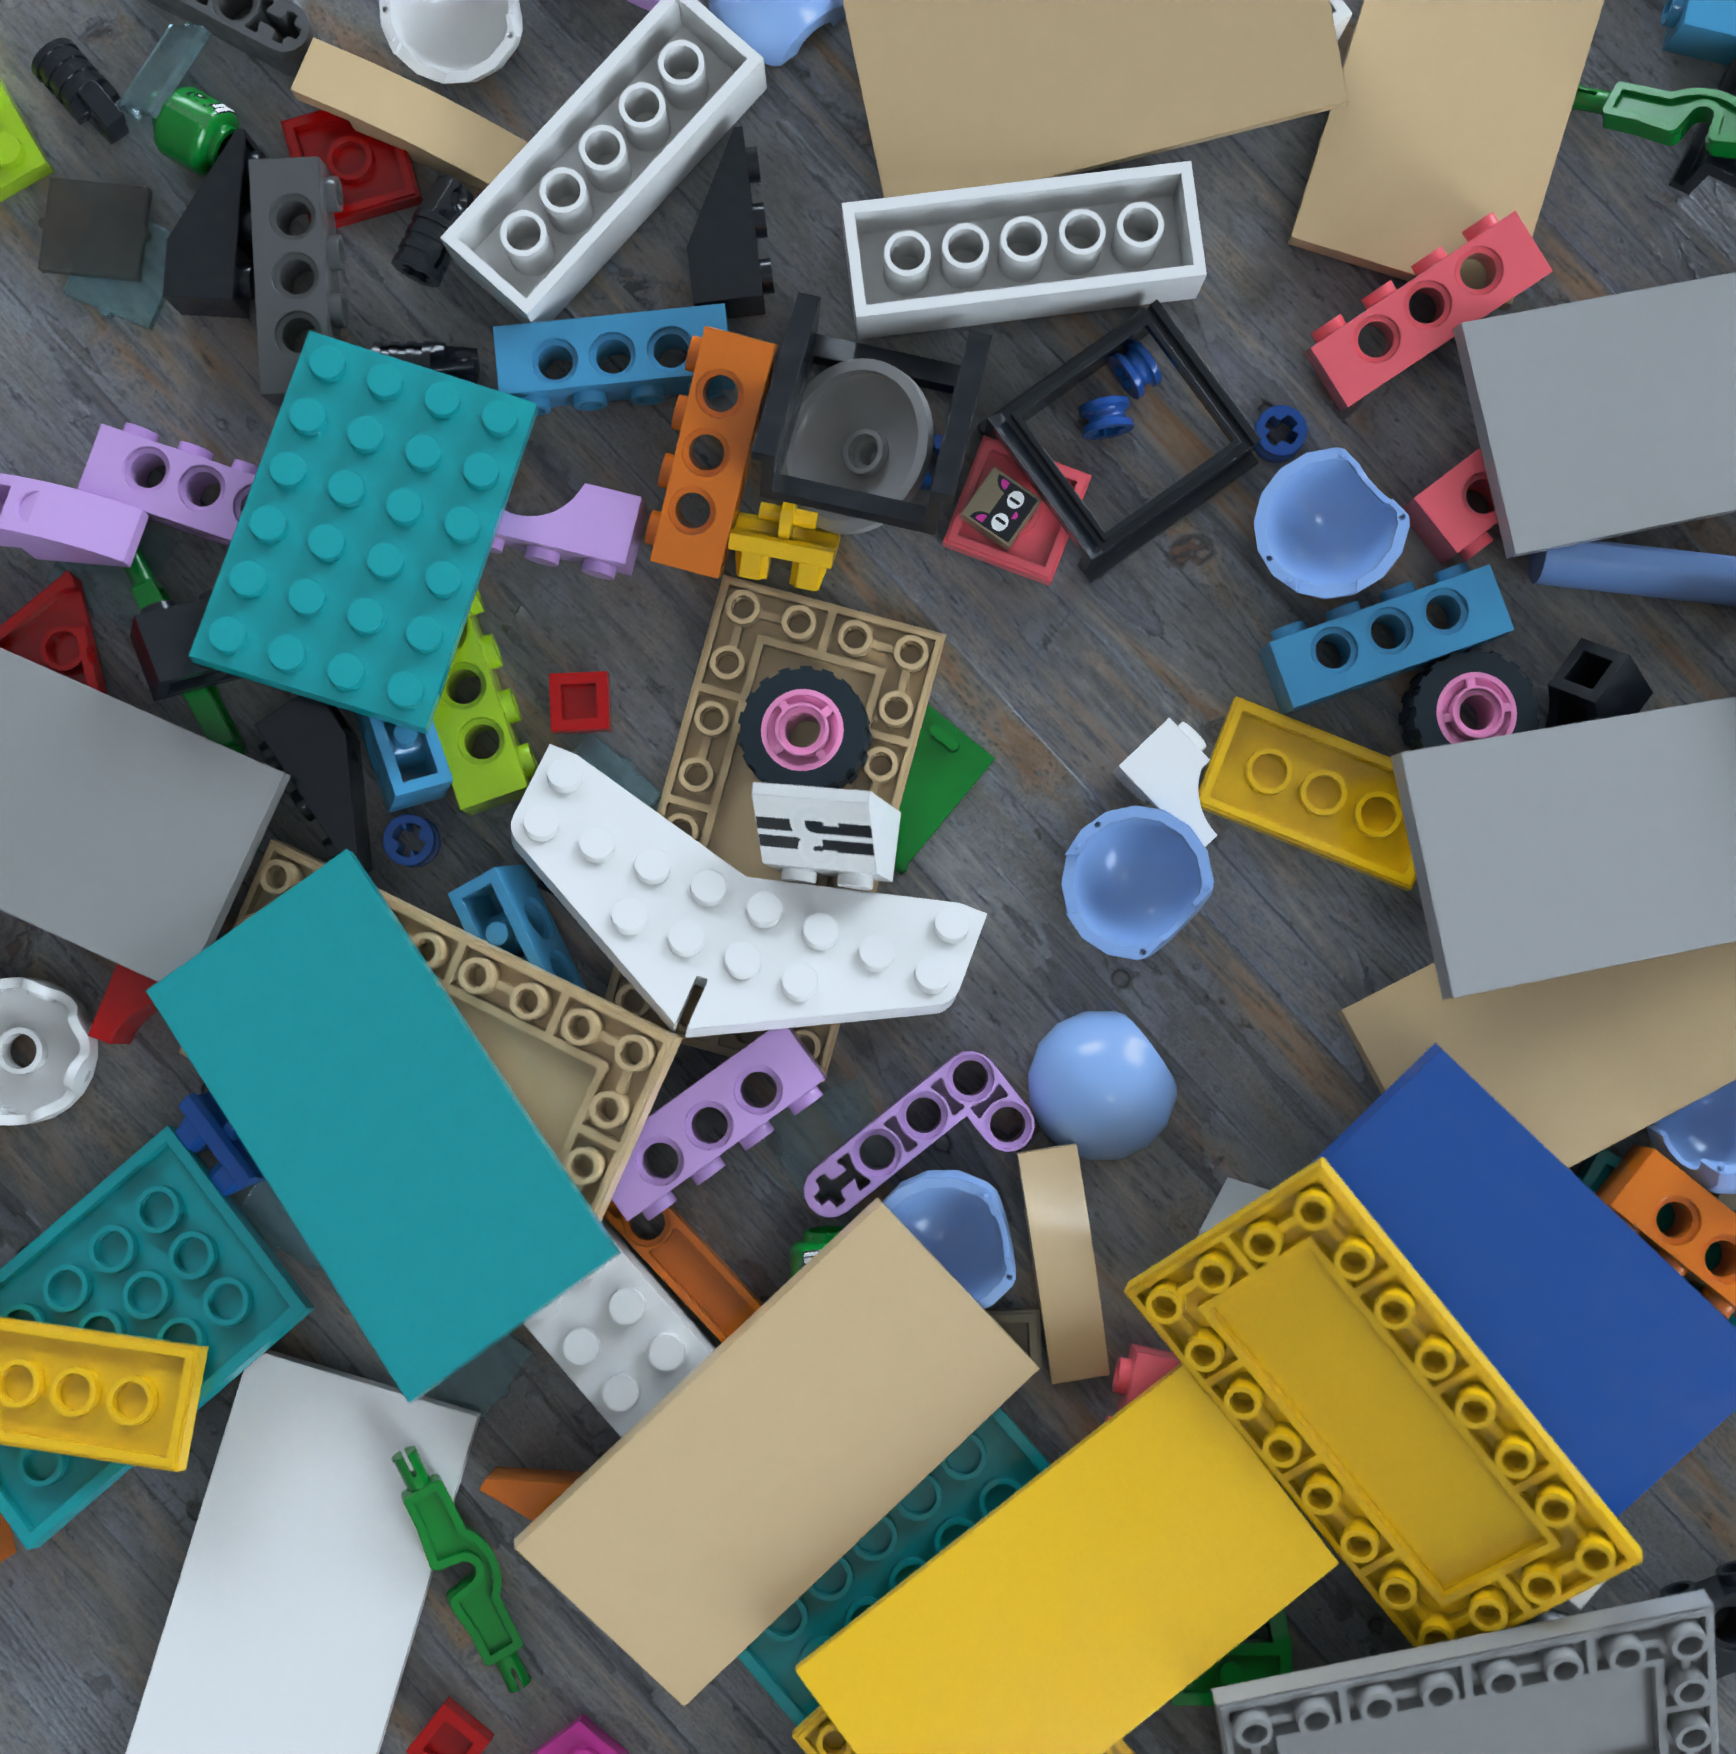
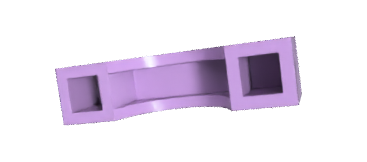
(593, 529)

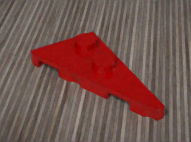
(57, 632)

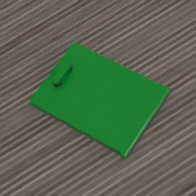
(936, 782)

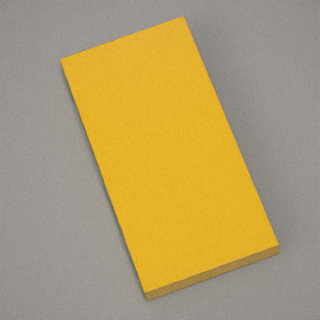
(1309, 792)
(98, 1393)

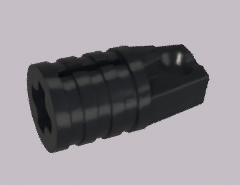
(80, 88)
(421, 250)
(450, 360)

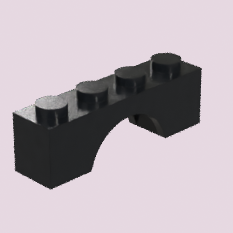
(1595, 685)

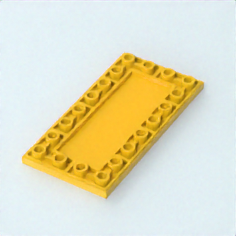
(1380, 1414)
(1078, 1594)

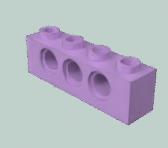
(126, 457)
(774, 1053)

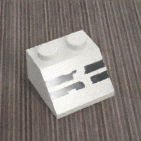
(826, 834)

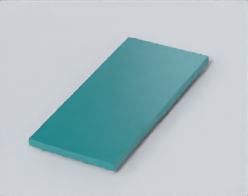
(382, 1125)

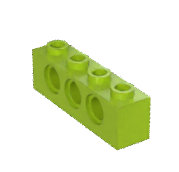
(506, 774)

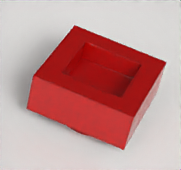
(580, 702)
(451, 1732)

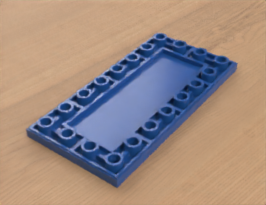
(1542, 1278)

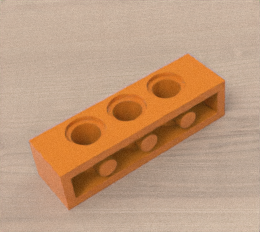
(750, 366)
(1646, 1183)

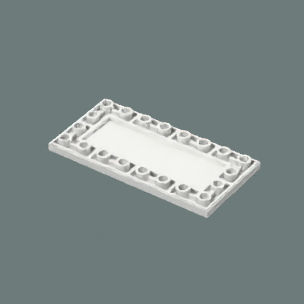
(300, 1569)

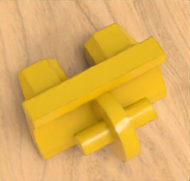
(786, 535)

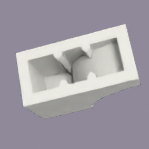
(1167, 773)

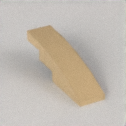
(405, 115)
(1063, 1263)

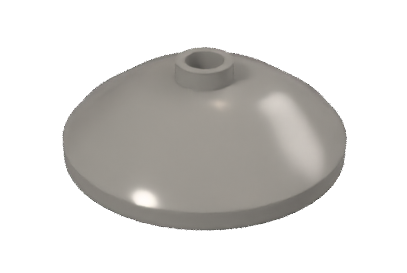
(848, 417)

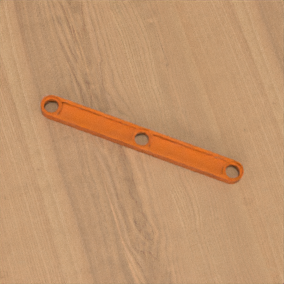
(692, 1271)

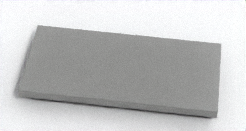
(1606, 412)
(121, 821)
(1574, 844)
(1565, 1685)

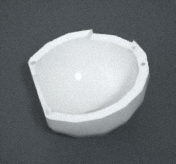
(452, 37)

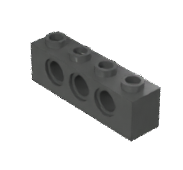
(279, 194)

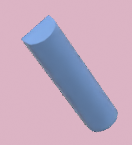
(1638, 571)

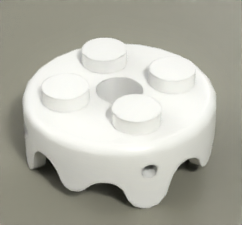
(63, 1056)

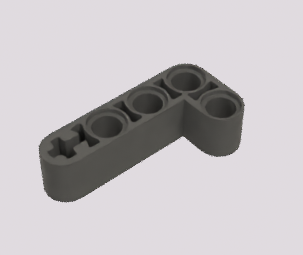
(256, 31)

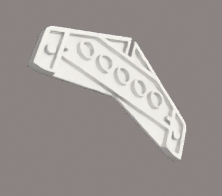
(756, 945)

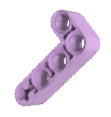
(911, 1142)

